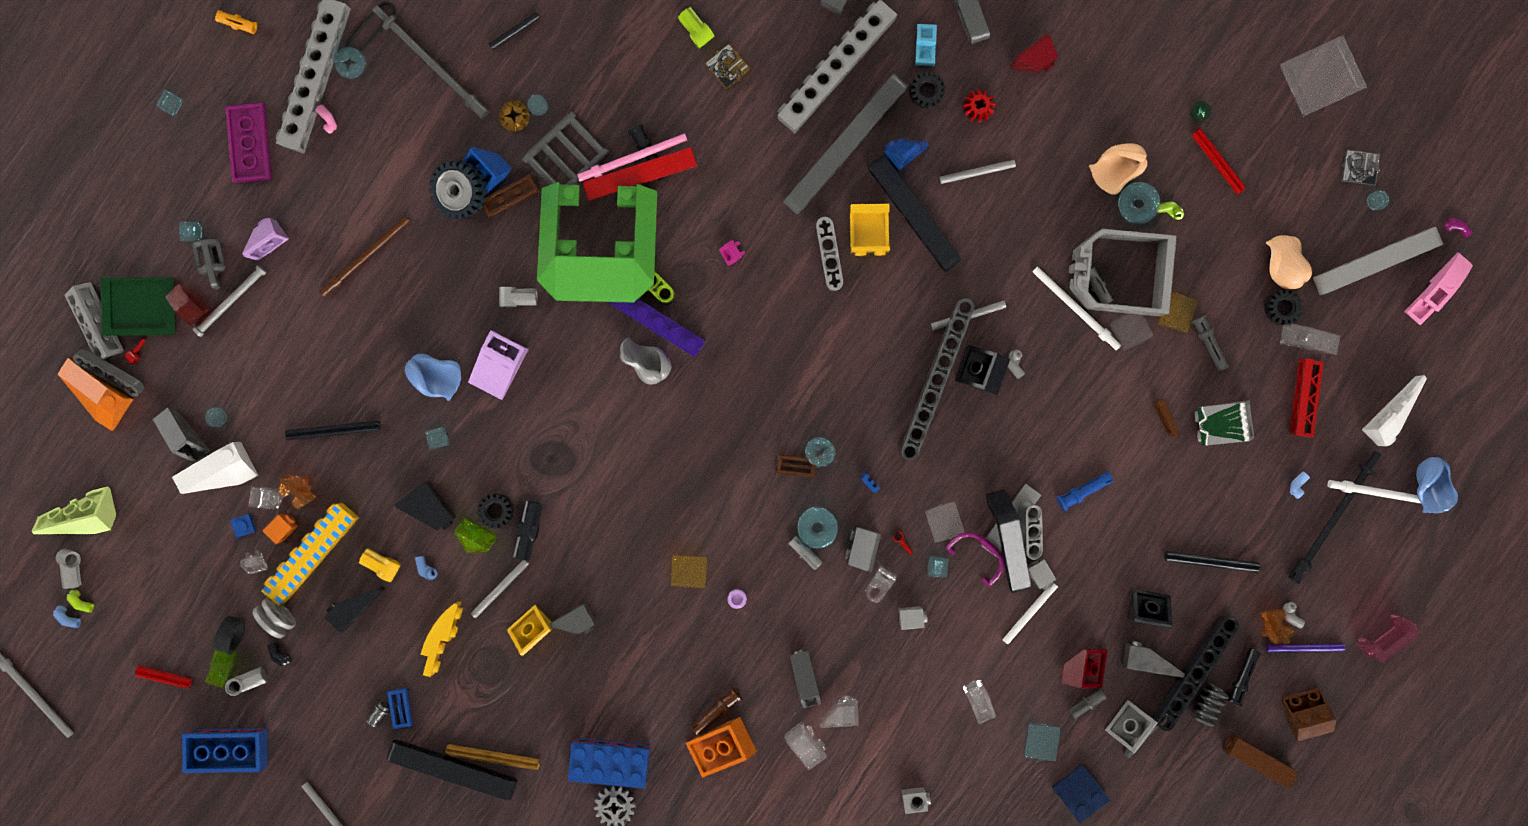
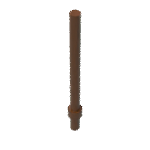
(337, 280)

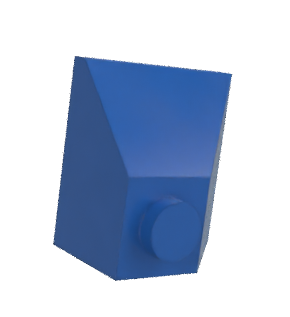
(490, 165)

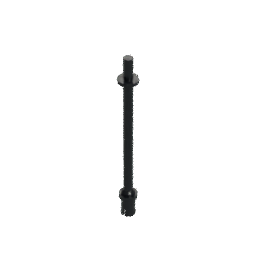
(1304, 564)

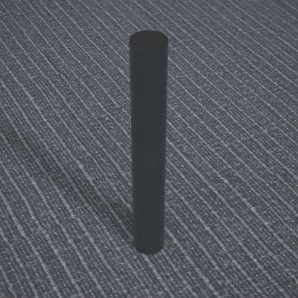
(513, 31)

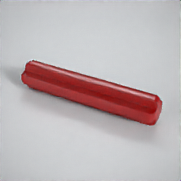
(163, 677)

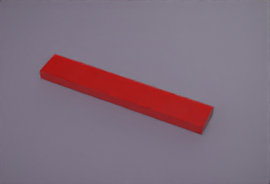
(640, 173)

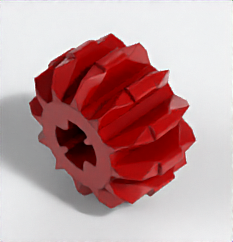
(985, 108)

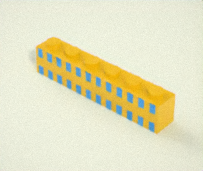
(309, 554)

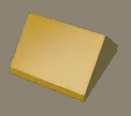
(529, 629)

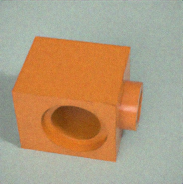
(280, 528)

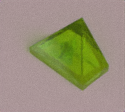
(474, 537)

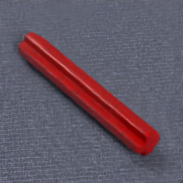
(1219, 161)

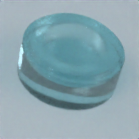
(537, 105)
(1378, 200)
(215, 417)

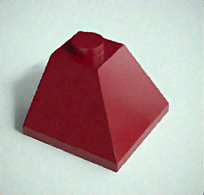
(1037, 57)
(1085, 669)

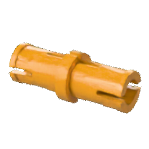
(247, 26)

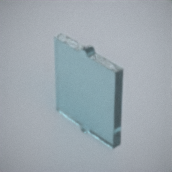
(1042, 742)

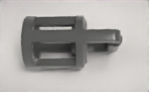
(211, 268)

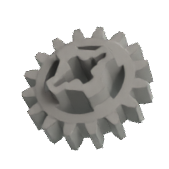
(606, 807)

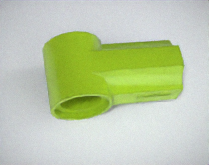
(699, 31)

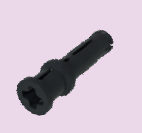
(643, 142)
(1240, 686)

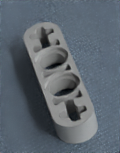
(832, 253)

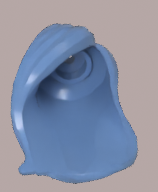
(433, 376)
(1435, 486)

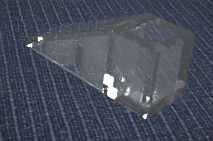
(1310, 339)

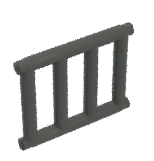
(557, 131)

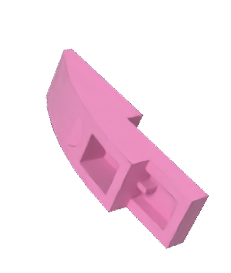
(1440, 290)

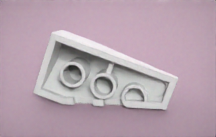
(1391, 418)
(220, 469)

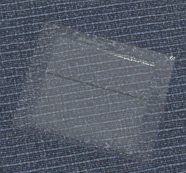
(1323, 76)

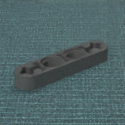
(108, 372)

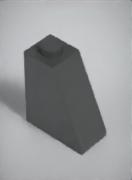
(180, 436)
(805, 679)

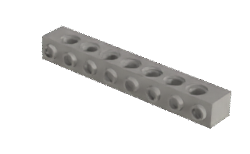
(877, 11)
(316, 85)

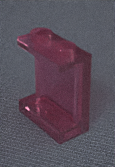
(1392, 641)

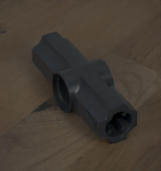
(527, 530)

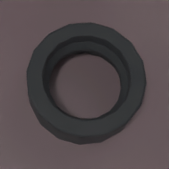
(229, 634)

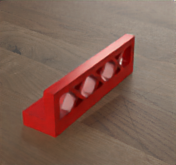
(1302, 397)

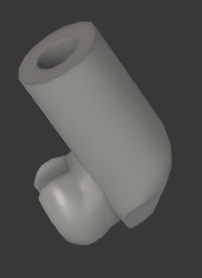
(1014, 367)
(1291, 617)

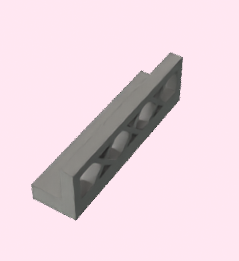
(87, 312)

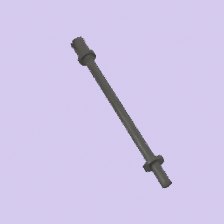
(471, 100)

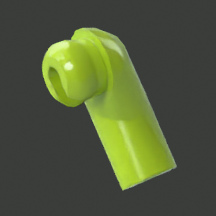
(1172, 209)

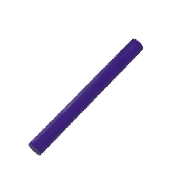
(1305, 647)

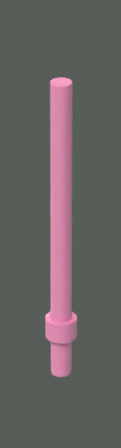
(597, 170)

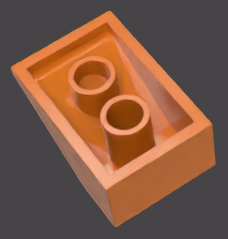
(721, 747)

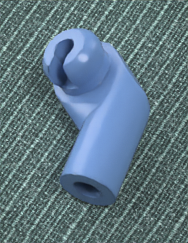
(425, 570)
(63, 619)

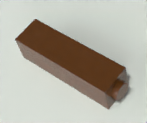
(1260, 761)

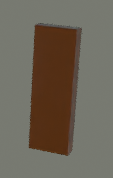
(510, 195)

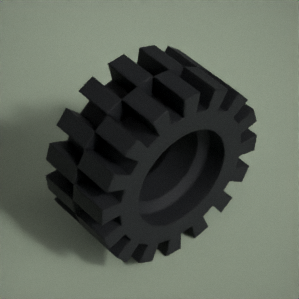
(932, 79)
(1272, 307)
(506, 510)

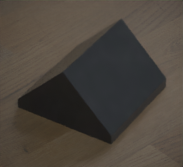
(1150, 608)

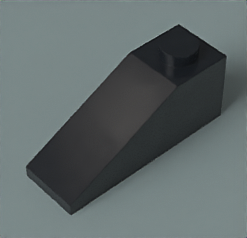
(348, 611)

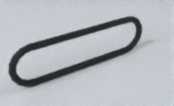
(364, 23)

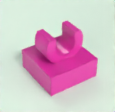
(731, 253)

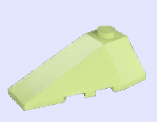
(86, 516)

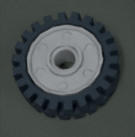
(470, 185)

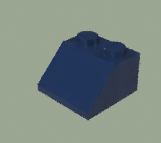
(1081, 793)

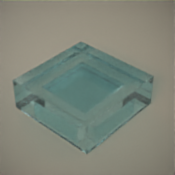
(169, 102)
(437, 438)

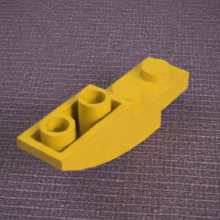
(441, 631)

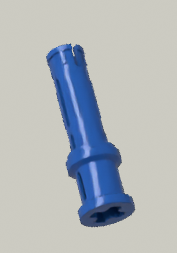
(1077, 494)

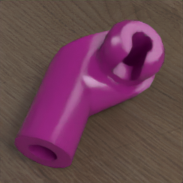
(1459, 224)

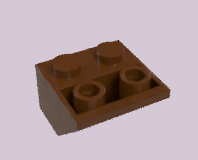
(1308, 714)

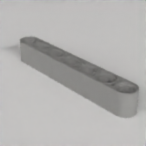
(1377, 260)

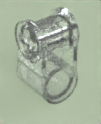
(881, 583)

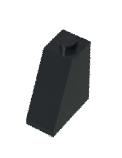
(427, 506)

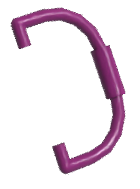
(988, 545)

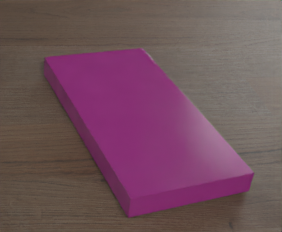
(248, 142)

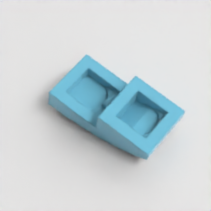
(925, 45)

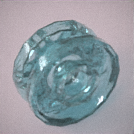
(1143, 192)
(813, 538)

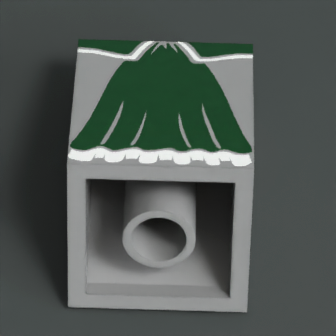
(1224, 423)

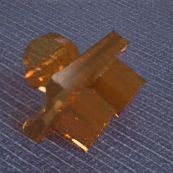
(299, 488)
(1274, 627)

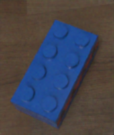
(224, 750)
(609, 762)

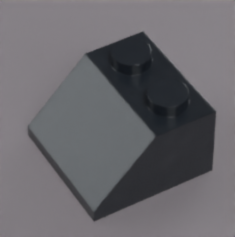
(982, 369)

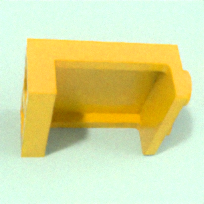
(869, 229)

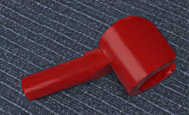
(132, 355)
(903, 543)

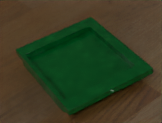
(137, 306)

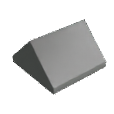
(1131, 726)

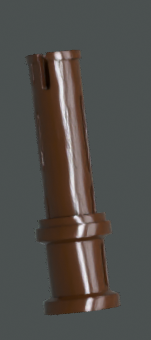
(723, 705)

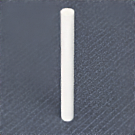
(1029, 613)

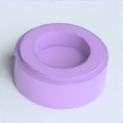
(737, 598)

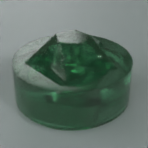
(1200, 111)

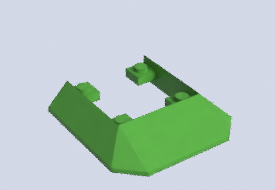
(597, 278)

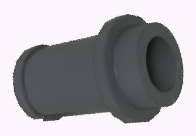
(380, 710)

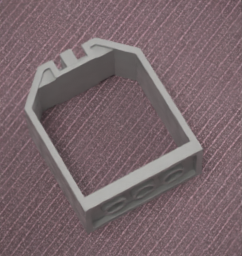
(1163, 272)

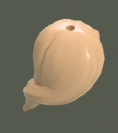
(1118, 167)
(1287, 263)

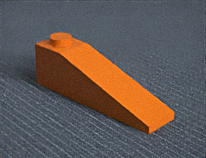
(99, 397)

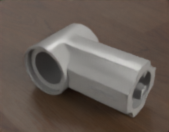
(517, 297)
(69, 571)
(247, 681)

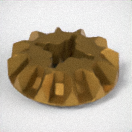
(521, 120)

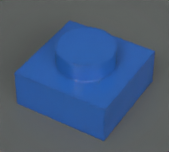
(243, 525)

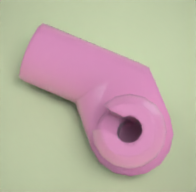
(331, 125)

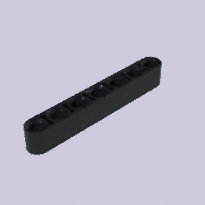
(914, 213)
(1204, 668)
(451, 769)

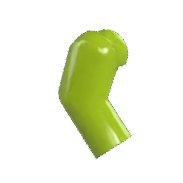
(73, 599)

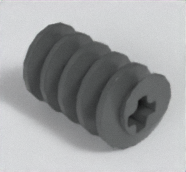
(1210, 705)

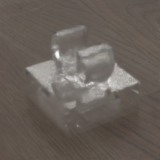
(253, 564)

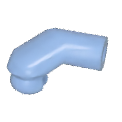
(1295, 487)

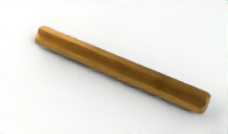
(492, 757)

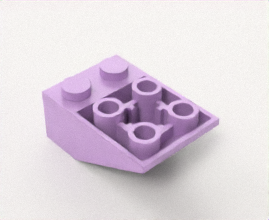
(497, 364)

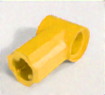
(384, 566)

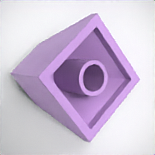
(264, 239)

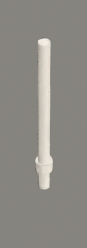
(1104, 334)
(1349, 487)

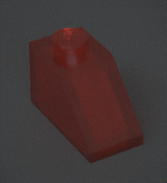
(186, 305)

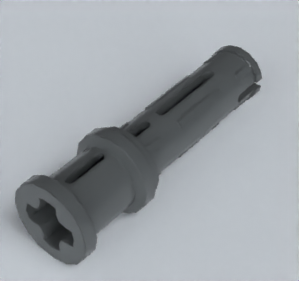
(1203, 334)

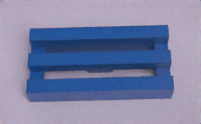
(869, 482)
(404, 691)

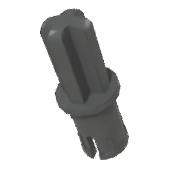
(1087, 703)

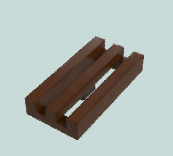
(1166, 417)
(780, 463)

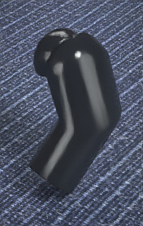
(276, 657)

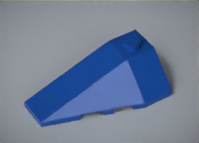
(903, 152)

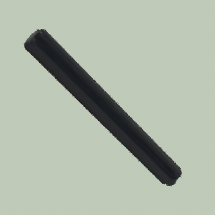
(332, 430)
(1210, 561)

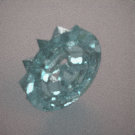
(355, 69)
(820, 443)

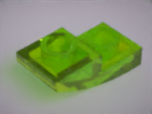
(220, 668)

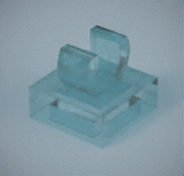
(190, 231)
(937, 566)

